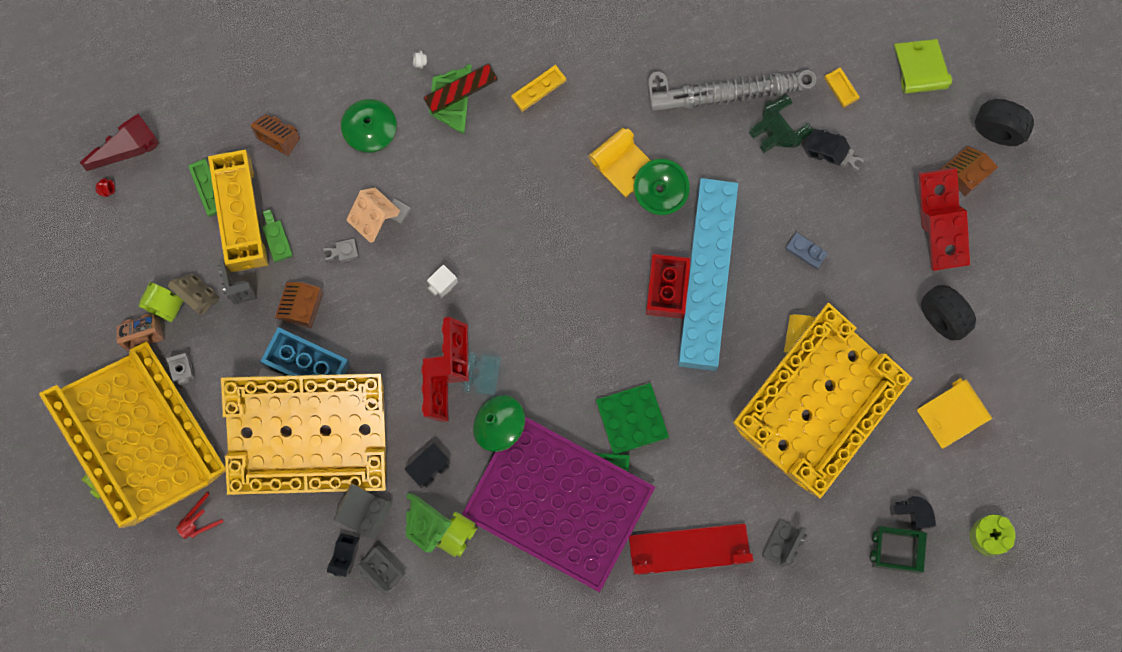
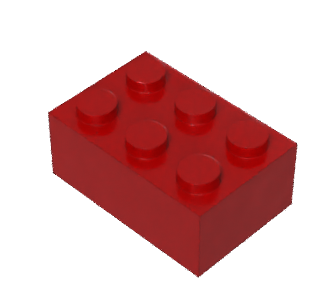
(668, 286)

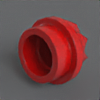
(105, 187)

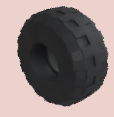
(1004, 122)
(948, 312)

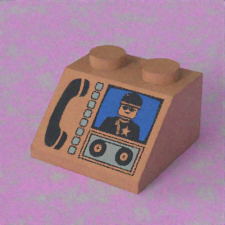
(136, 332)

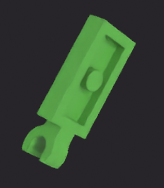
(276, 238)

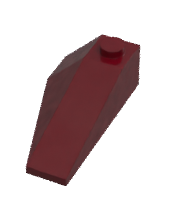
(131, 141)

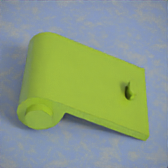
(922, 66)

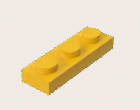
(538, 88)

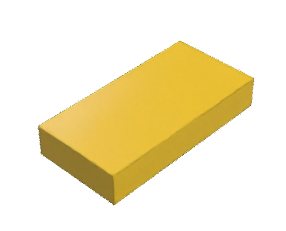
(841, 87)

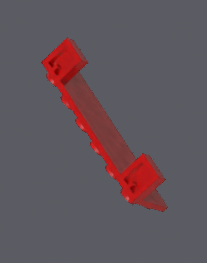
(689, 549)

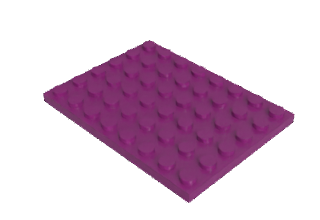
(559, 504)

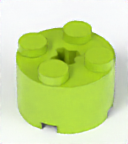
(160, 302)
(454, 539)
(991, 546)

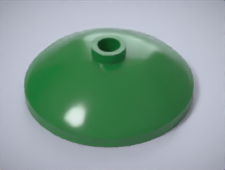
(370, 136)
(672, 181)
(505, 426)

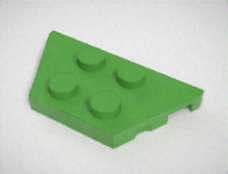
(456, 114)
(425, 524)

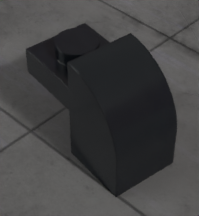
(920, 512)
(344, 555)

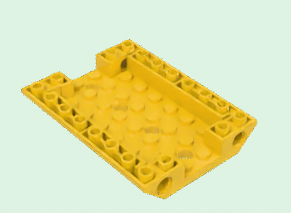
(838, 417)
(307, 457)

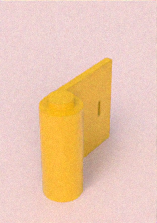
(619, 160)
(954, 413)

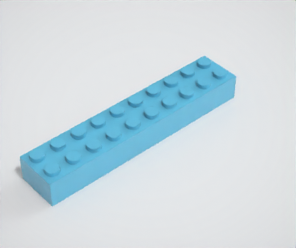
(708, 274)

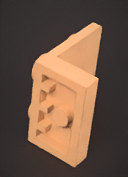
(370, 212)

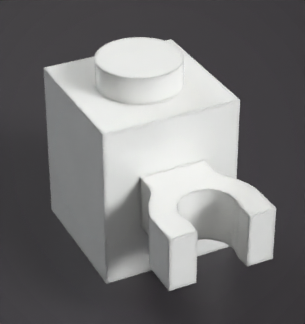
(442, 281)

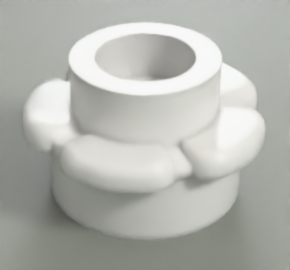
(419, 59)

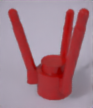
(187, 526)

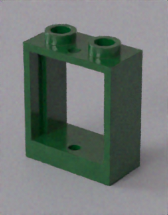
(919, 550)

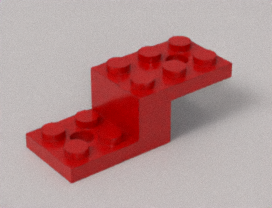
(944, 219)
(445, 369)

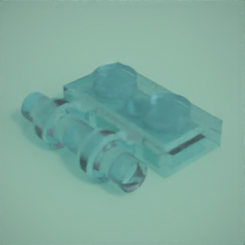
(487, 377)

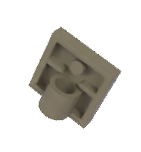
(194, 292)

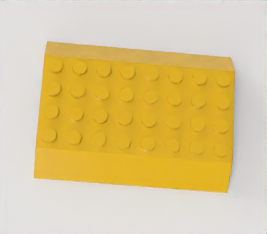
(134, 436)

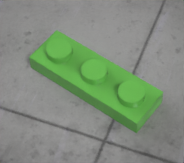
(202, 178)

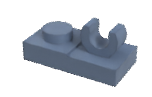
(806, 251)

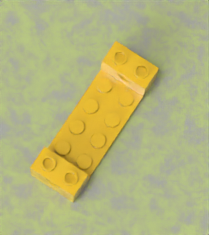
(237, 211)

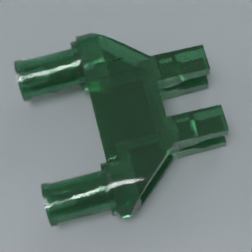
(777, 128)

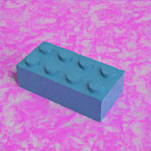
(297, 356)

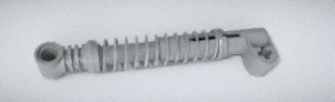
(777, 84)

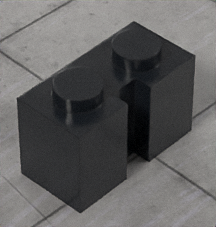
(827, 146)
(427, 466)

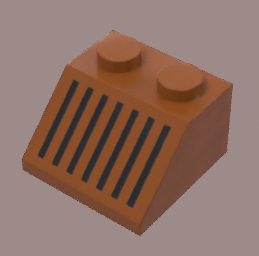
(275, 134)
(972, 168)
(299, 304)

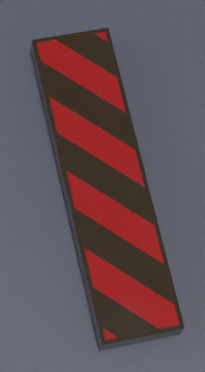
(460, 88)

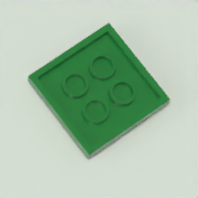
(632, 419)

